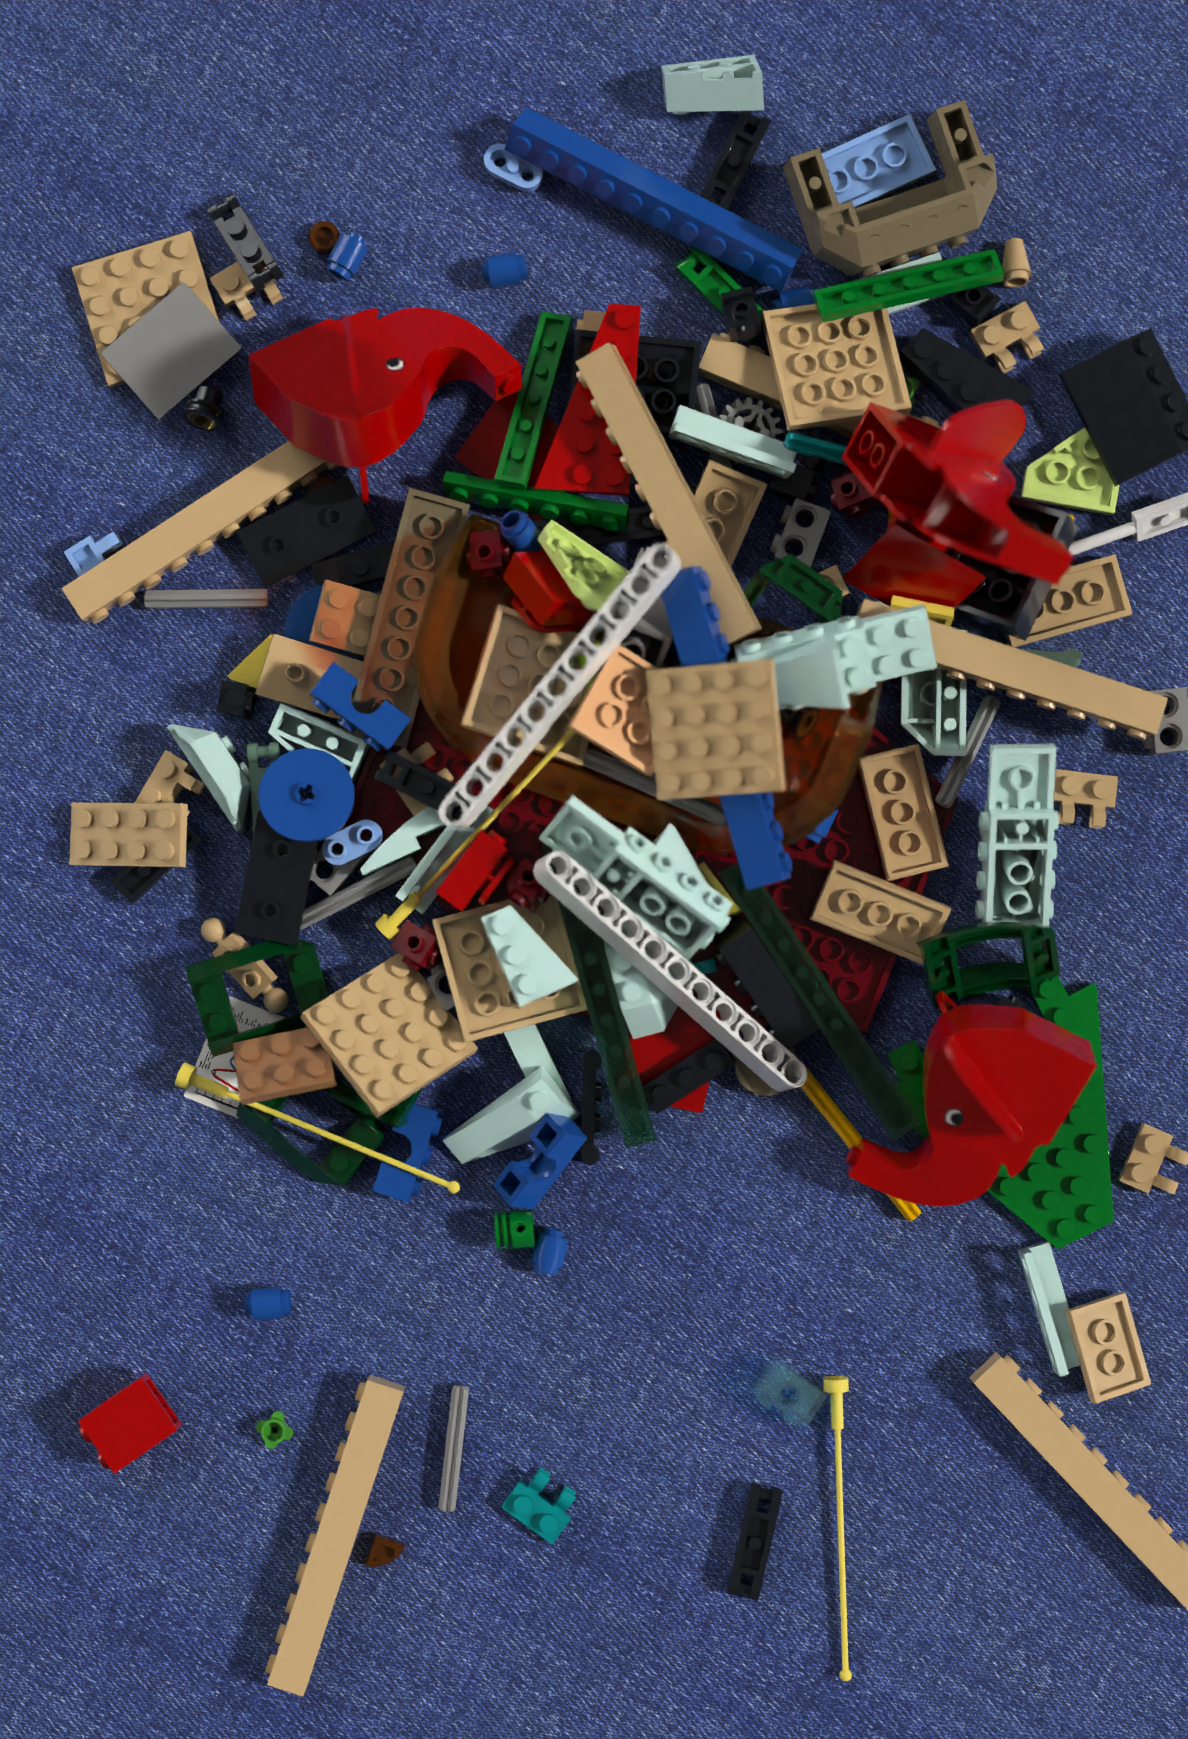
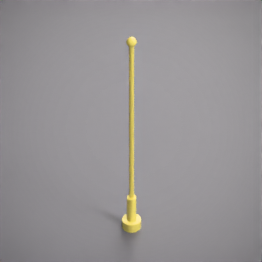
(390, 925)
(187, 1077)
(836, 1387)

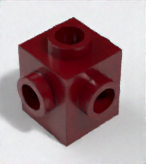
(851, 496)
(489, 554)
(524, 893)
(418, 946)

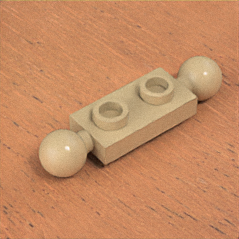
(253, 977)

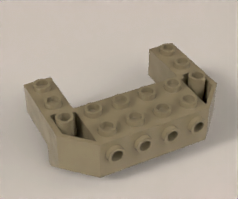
(905, 223)

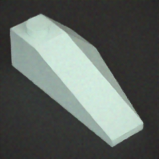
(510, 1118)

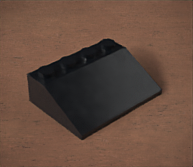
(664, 374)
(1130, 406)
(1007, 597)

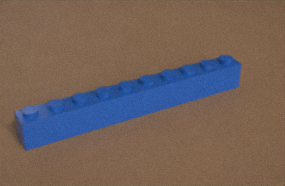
(653, 199)
(748, 815)

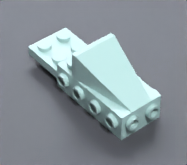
(843, 656)
(1018, 836)
(651, 879)

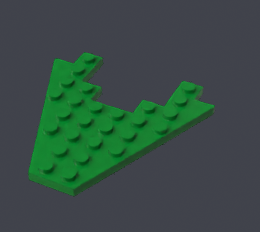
(1068, 1183)

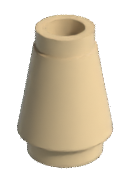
(1015, 264)

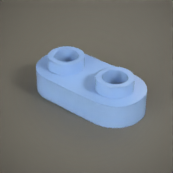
(513, 169)
(353, 844)

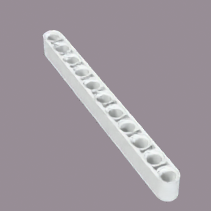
(574, 682)
(656, 970)

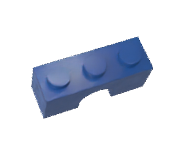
(334, 694)
(420, 1126)
(528, 1181)

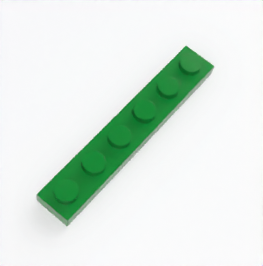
(908, 285)
(533, 400)
(548, 504)

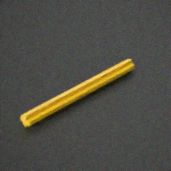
(847, 1133)

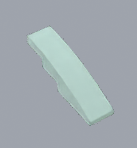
(404, 840)
(533, 1053)

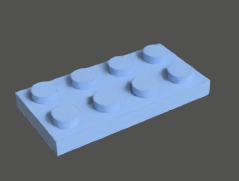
(878, 163)

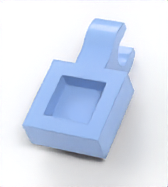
(90, 553)

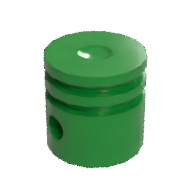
(506, 1229)

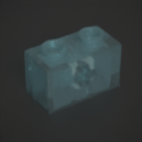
(779, 1376)

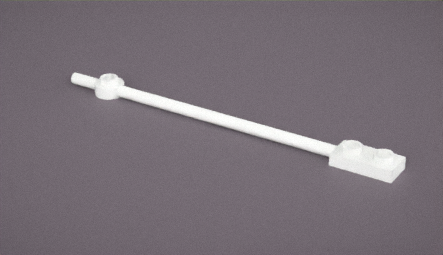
(1145, 524)

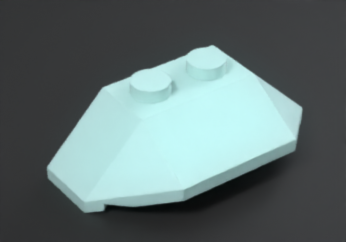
(935, 711)
(219, 770)
(641, 1002)

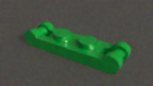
(710, 281)

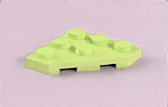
(1071, 477)
(584, 568)

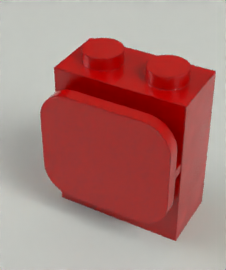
(544, 595)
(478, 871)
(129, 1423)

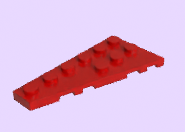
(581, 452)

